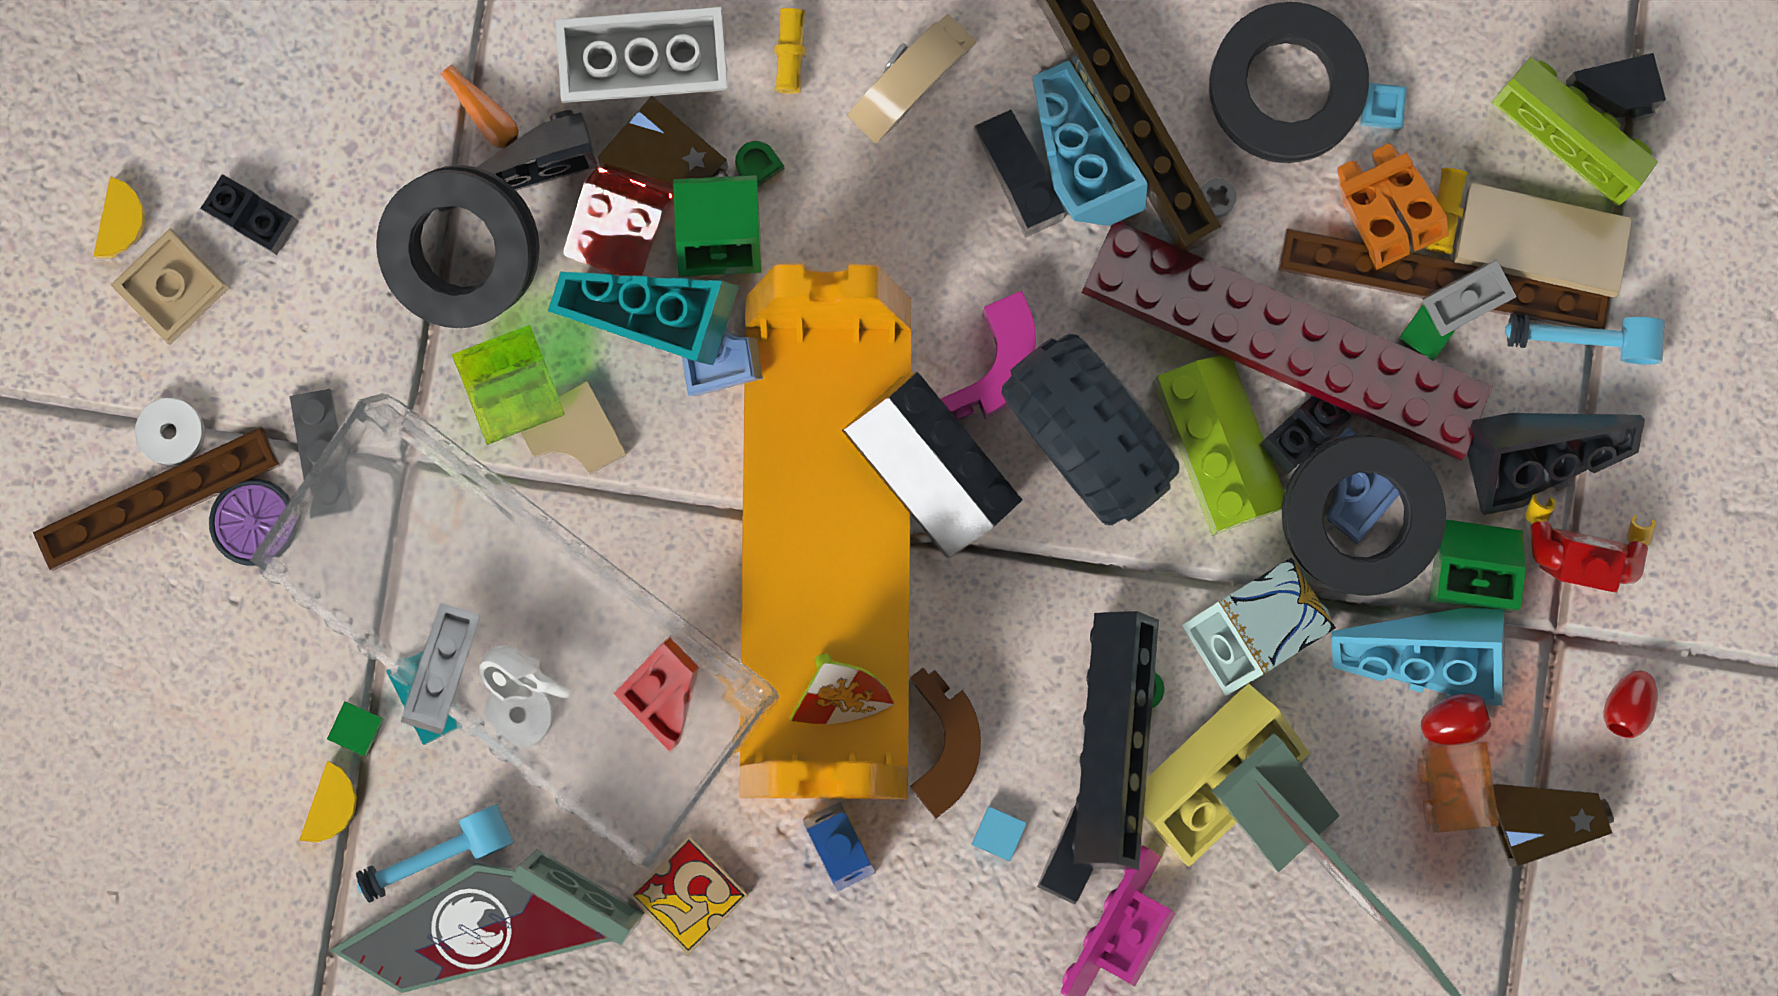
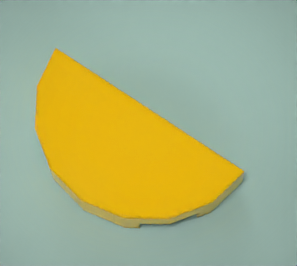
(120, 221)
(331, 807)

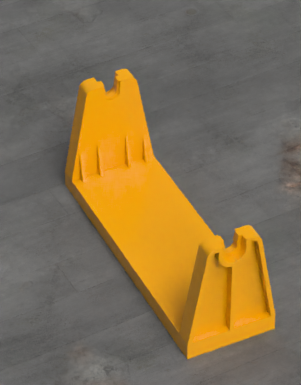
(823, 530)

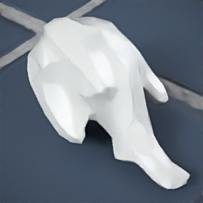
(510, 672)

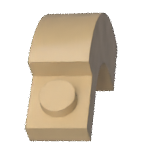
(911, 77)

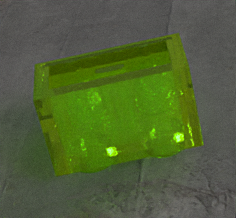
(508, 384)

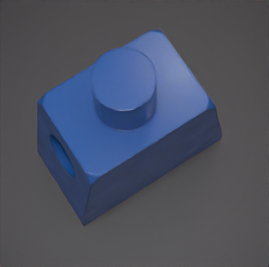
(838, 846)

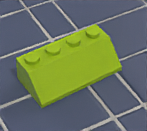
(1576, 131)
(1220, 442)

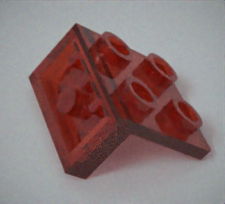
(616, 223)

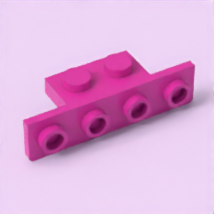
(1124, 934)

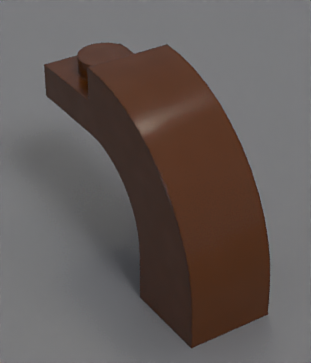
(962, 745)

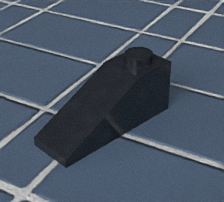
(1020, 173)

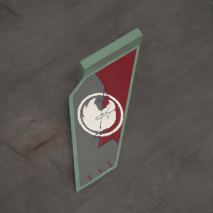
(1285, 814)
(489, 922)

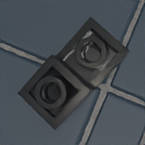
(249, 214)
(1304, 432)
(1060, 874)

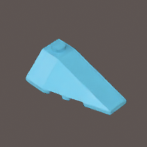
(1084, 153)
(1434, 651)

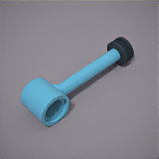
(1639, 339)
(482, 834)

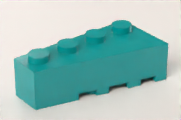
(660, 312)

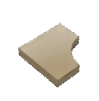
(580, 433)

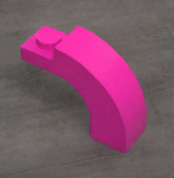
(1014, 339)

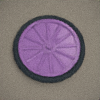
(244, 517)

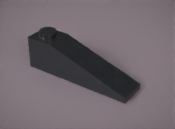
(544, 153)
(1531, 452)

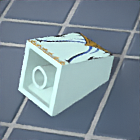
(1259, 626)

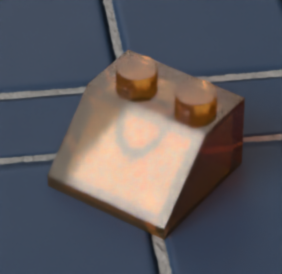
(1458, 787)

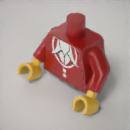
(1587, 558)

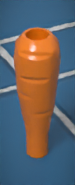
(486, 114)

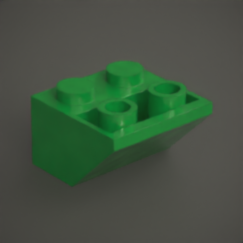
(717, 226)
(1479, 567)

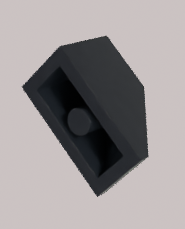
(1622, 87)

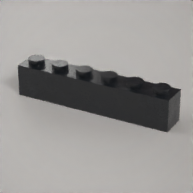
(1116, 741)

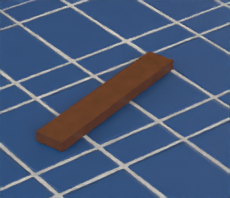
(156, 499)

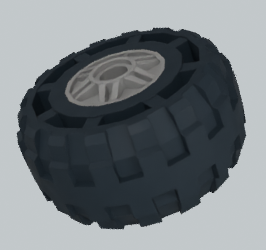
(1091, 428)

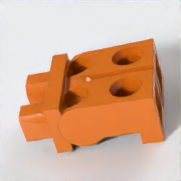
(1386, 189)

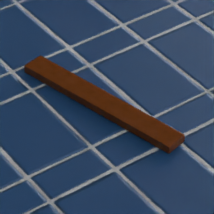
(1422, 274)

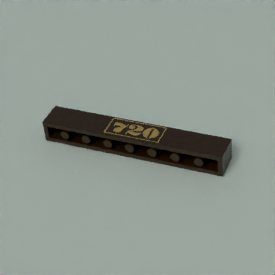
(1133, 119)

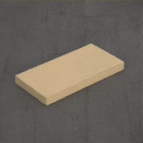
(1544, 239)

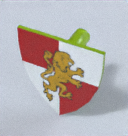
(840, 694)

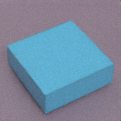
(1384, 106)
(998, 833)

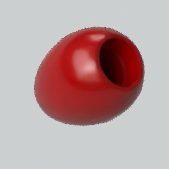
(1631, 705)
(1456, 720)

